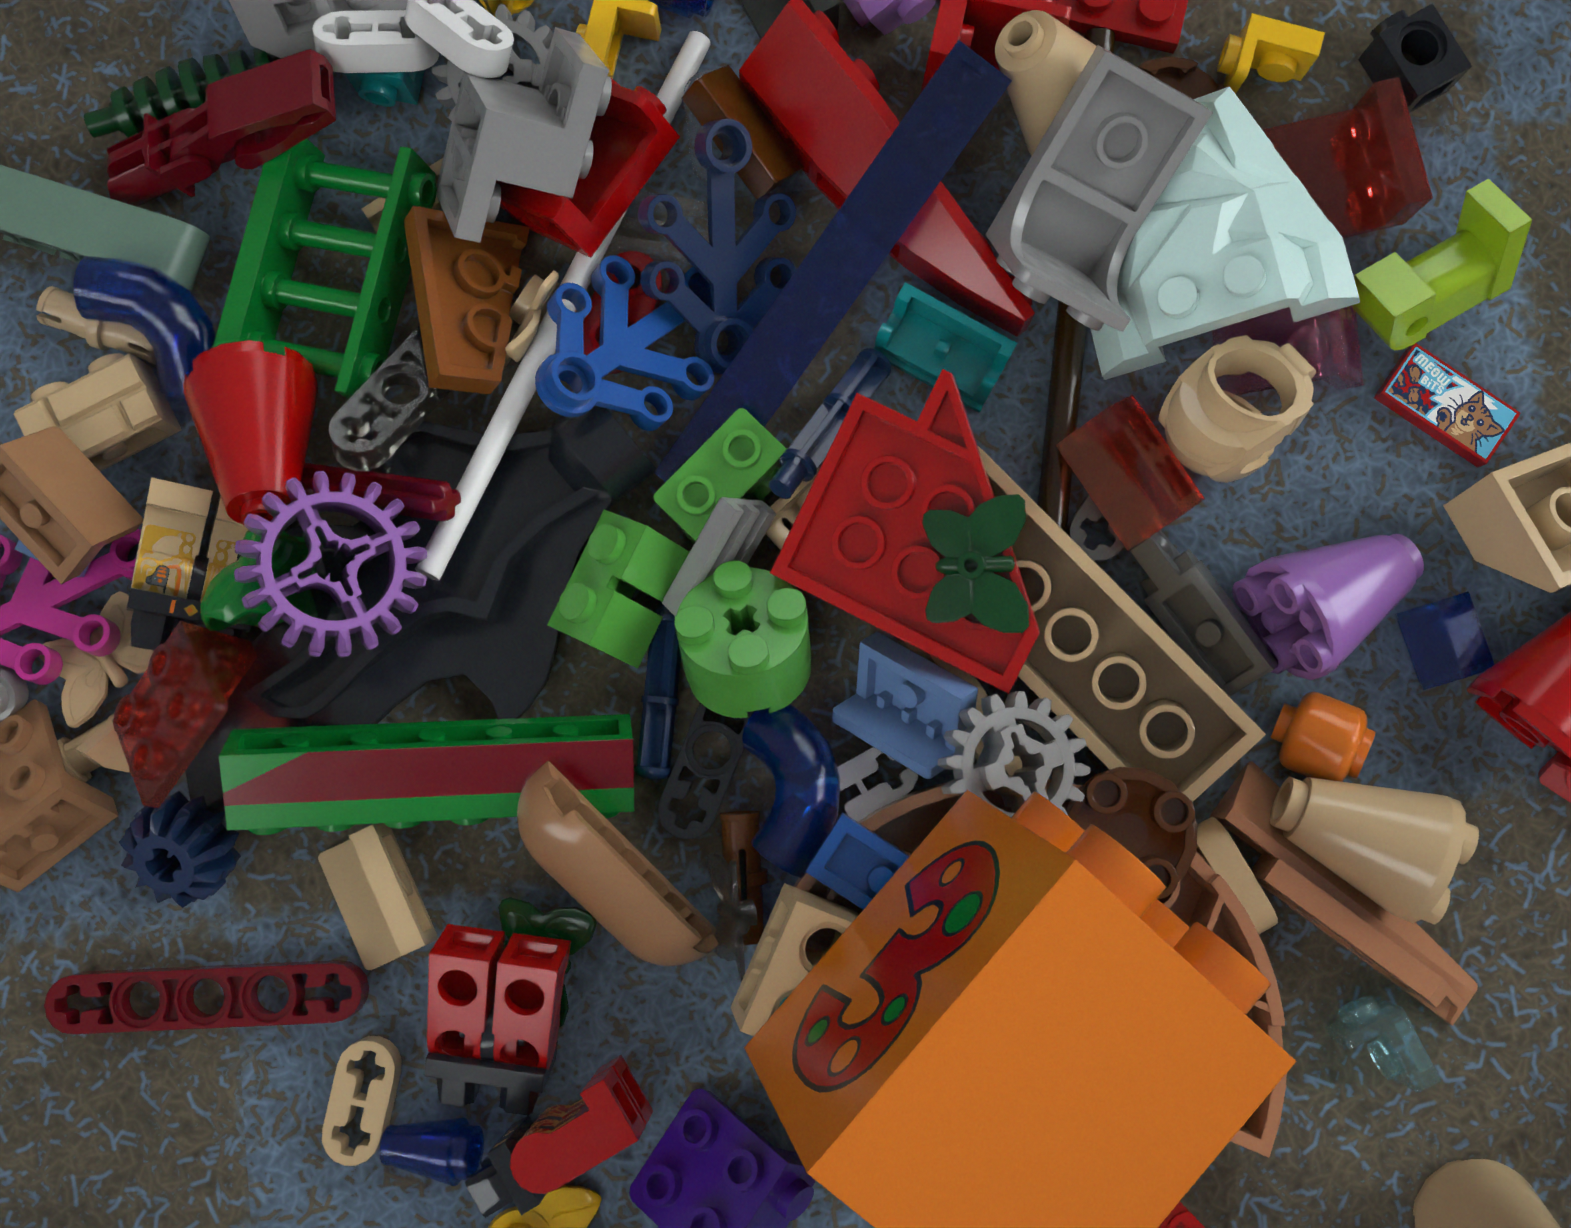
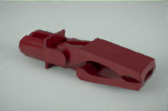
(243, 120)

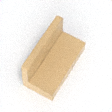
(377, 896)

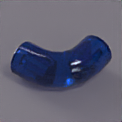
(151, 304)
(804, 782)

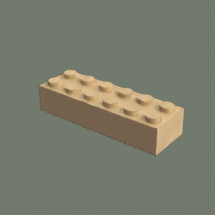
(1115, 667)

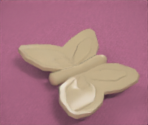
(88, 674)

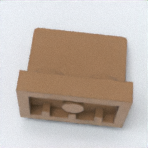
(40, 804)

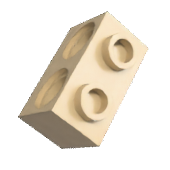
(781, 955)

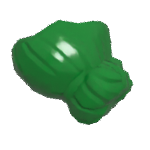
(223, 598)

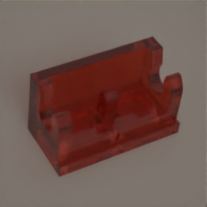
(1130, 471)

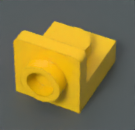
(1272, 47)

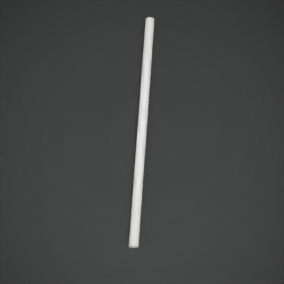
(522, 386)

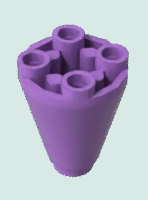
(1326, 599)

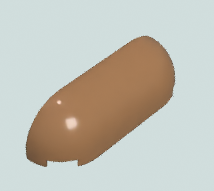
(608, 874)

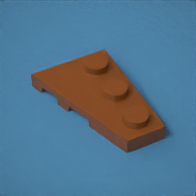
(463, 298)

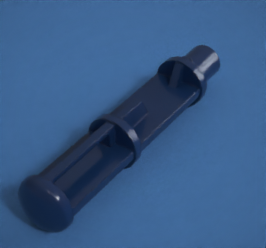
(814, 441)
(659, 700)

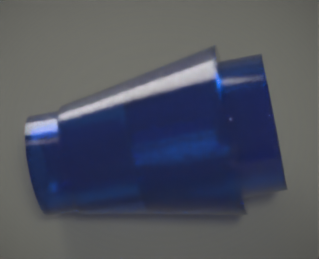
(434, 1149)

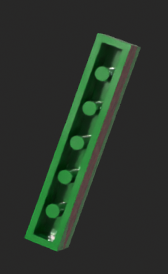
(417, 770)

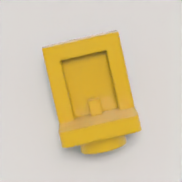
(612, 20)

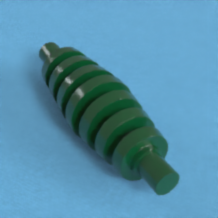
(171, 93)

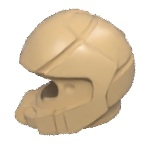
(1223, 432)

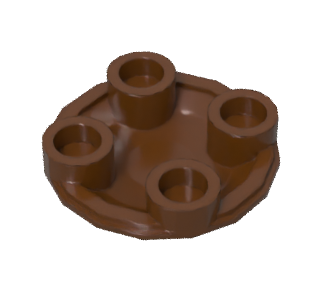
(1144, 816)

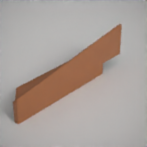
(1374, 935)

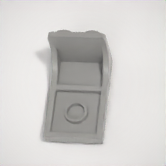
(1094, 187)

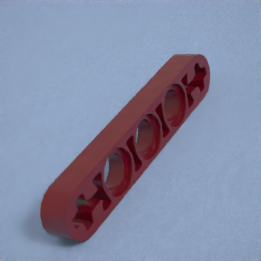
(177, 1002)

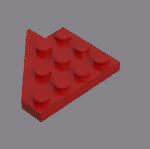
(865, 539)

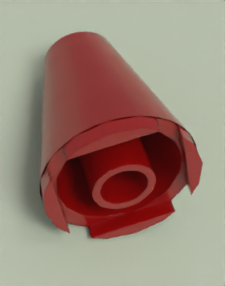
(252, 420)
(1532, 691)

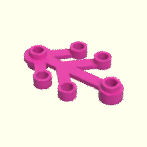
(37, 603)

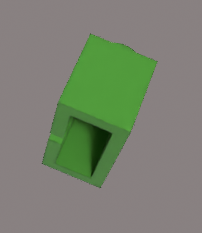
(599, 593)

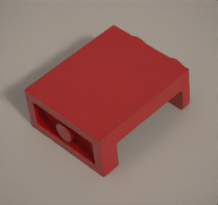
(626, 152)

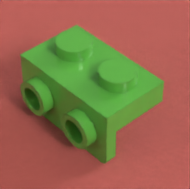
(730, 464)

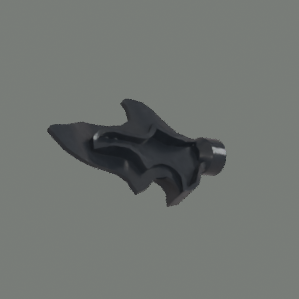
(481, 615)

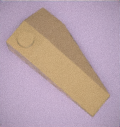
(1521, 519)

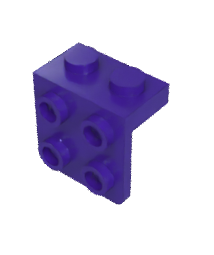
(719, 1173)

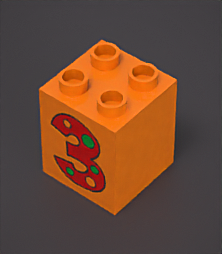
(1018, 1037)

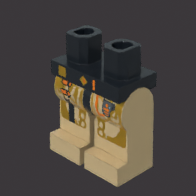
(168, 568)

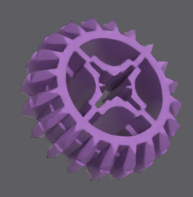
(317, 532)

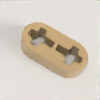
(1225, 859)
(347, 1095)

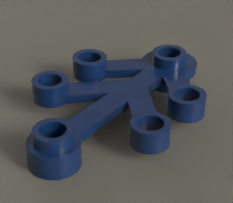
(723, 258)

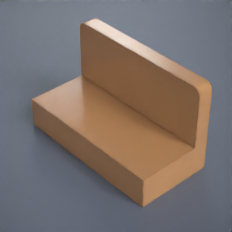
(60, 502)

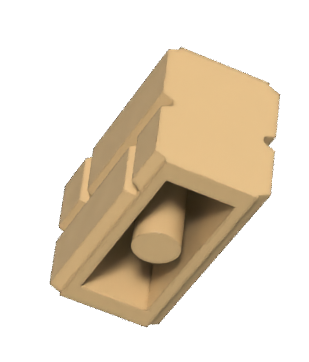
(105, 412)

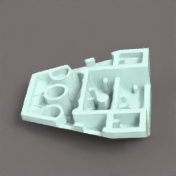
(1224, 246)

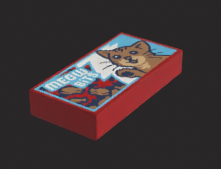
(1447, 405)

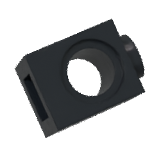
(1429, 42)

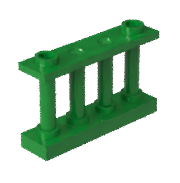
(281, 228)

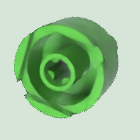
(744, 640)

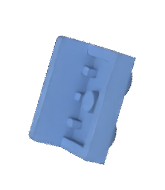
(904, 705)

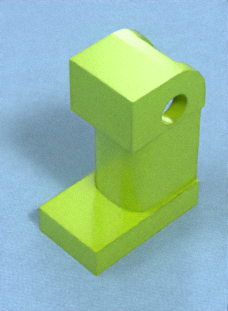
(1475, 264)

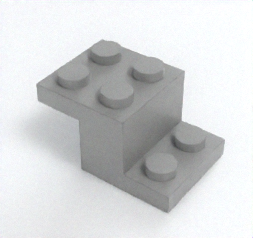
(522, 134)

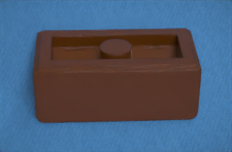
(724, 96)

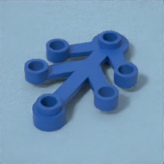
(618, 349)

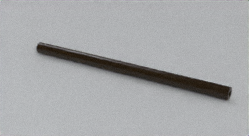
(1064, 385)

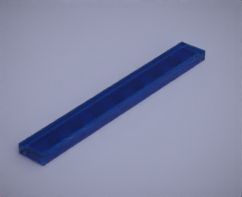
(849, 248)

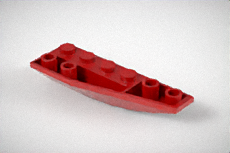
(836, 128)

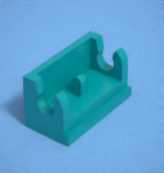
(931, 336)

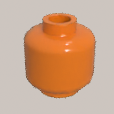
(1323, 737)

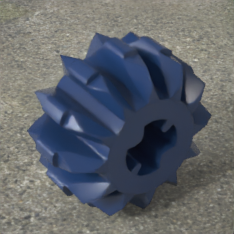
(180, 849)

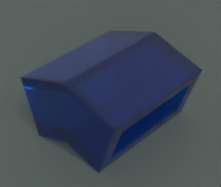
(1445, 640)

